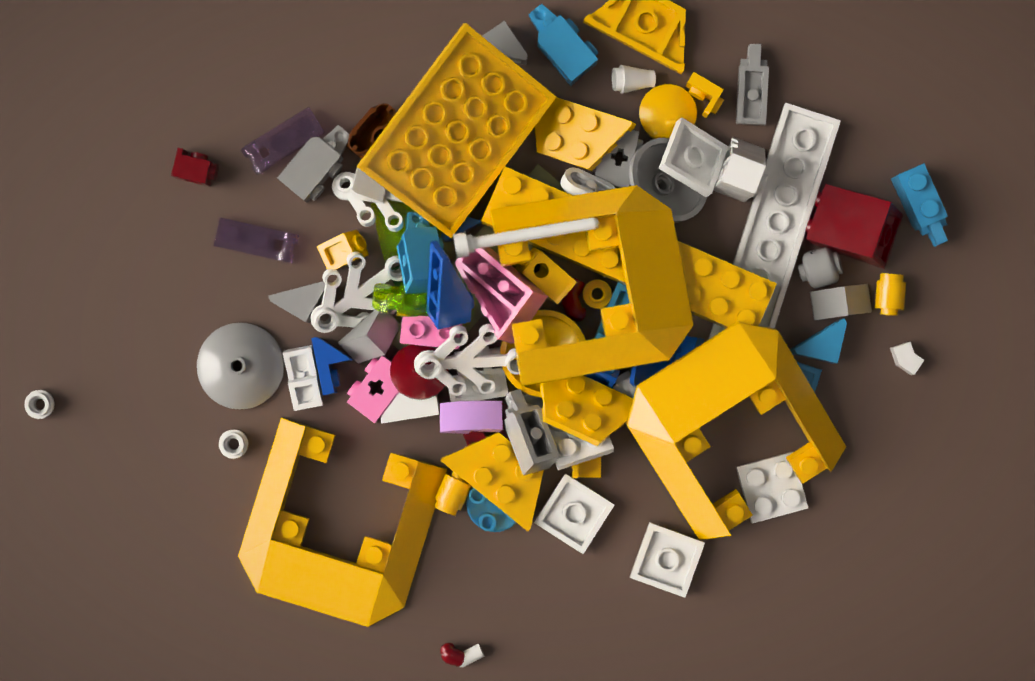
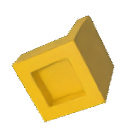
(587, 469)

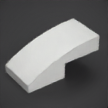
(302, 377)

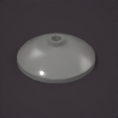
(646, 174)
(260, 361)

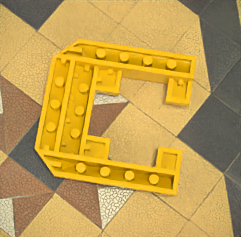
(653, 272)
(704, 384)
(321, 582)

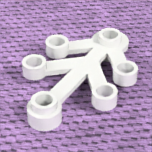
(359, 206)
(353, 297)
(465, 361)

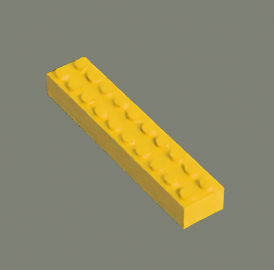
(714, 287)

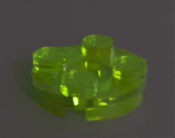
(395, 298)

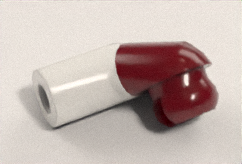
(460, 658)

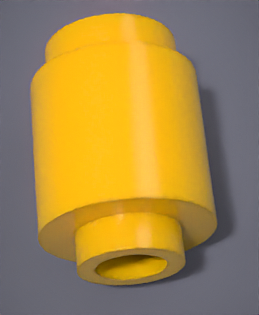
(890, 294)
(452, 494)

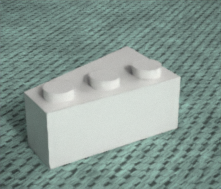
(742, 171)

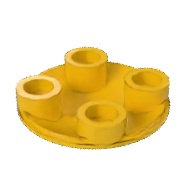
(664, 107)

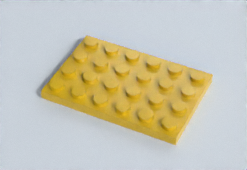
(456, 130)

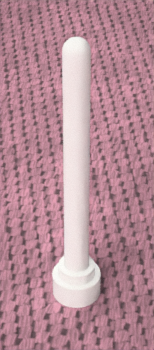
(467, 244)

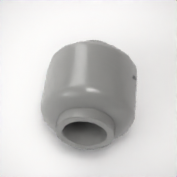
(820, 267)

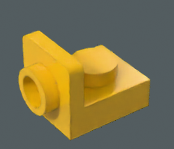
(703, 88)
(335, 251)

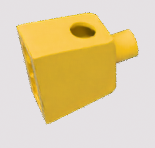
(549, 277)

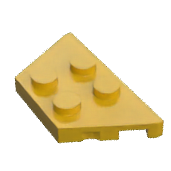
(646, 26)
(578, 133)
(584, 408)
(496, 474)

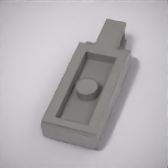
(752, 88)

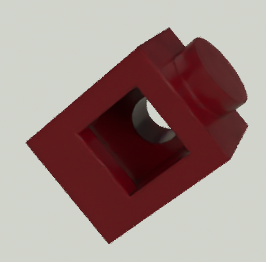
(194, 168)

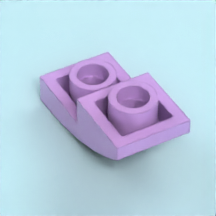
(470, 416)

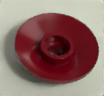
(406, 378)

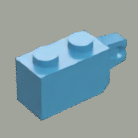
(562, 45)
(922, 203)
(415, 252)

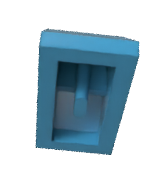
(824, 344)

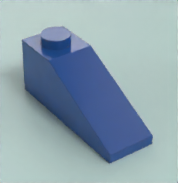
(447, 296)

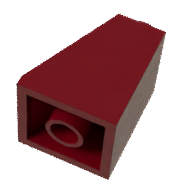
(854, 225)

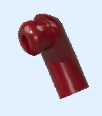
(572, 303)

